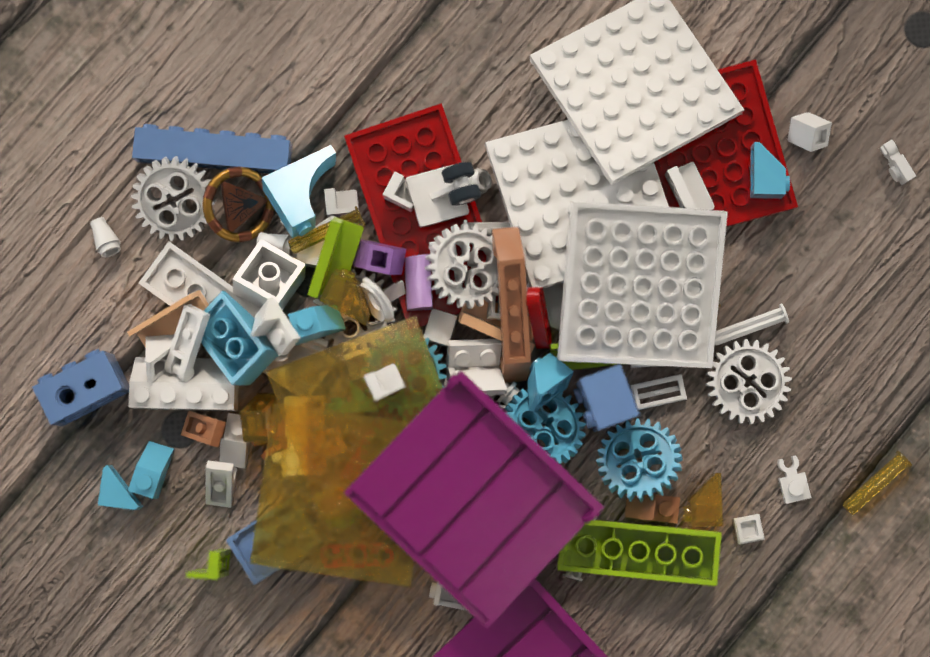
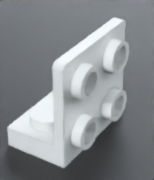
(479, 361)

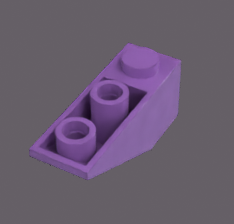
(380, 257)

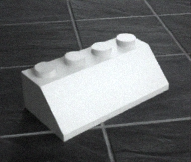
(205, 391)

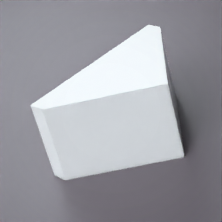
(156, 354)

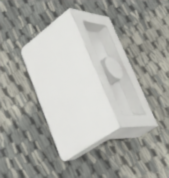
(689, 187)

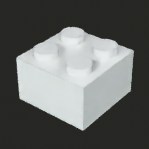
(268, 274)

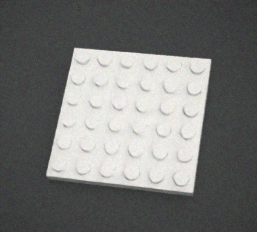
(636, 86)
(538, 180)
(641, 285)

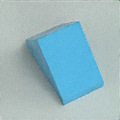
(115, 491)

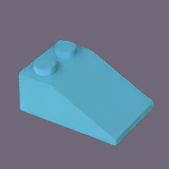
(231, 344)

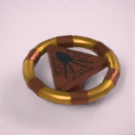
(237, 204)

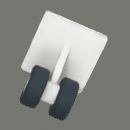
(442, 193)

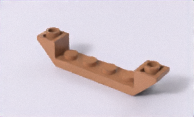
(513, 304)

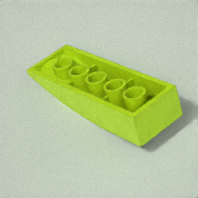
(644, 552)

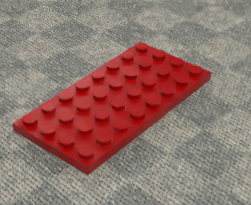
(409, 147)

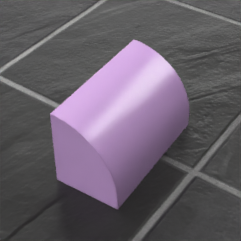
(417, 286)

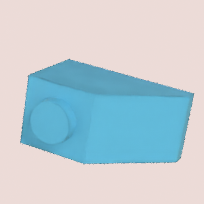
(766, 174)
(316, 322)
(547, 380)
(151, 470)

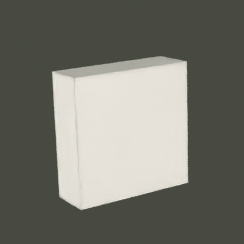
(748, 529)

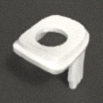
(380, 300)

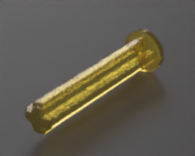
(319, 233)
(876, 483)

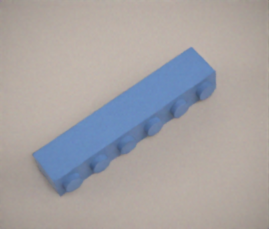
(211, 150)

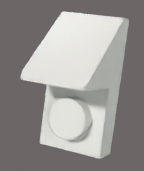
(276, 326)
(232, 447)
(220, 483)

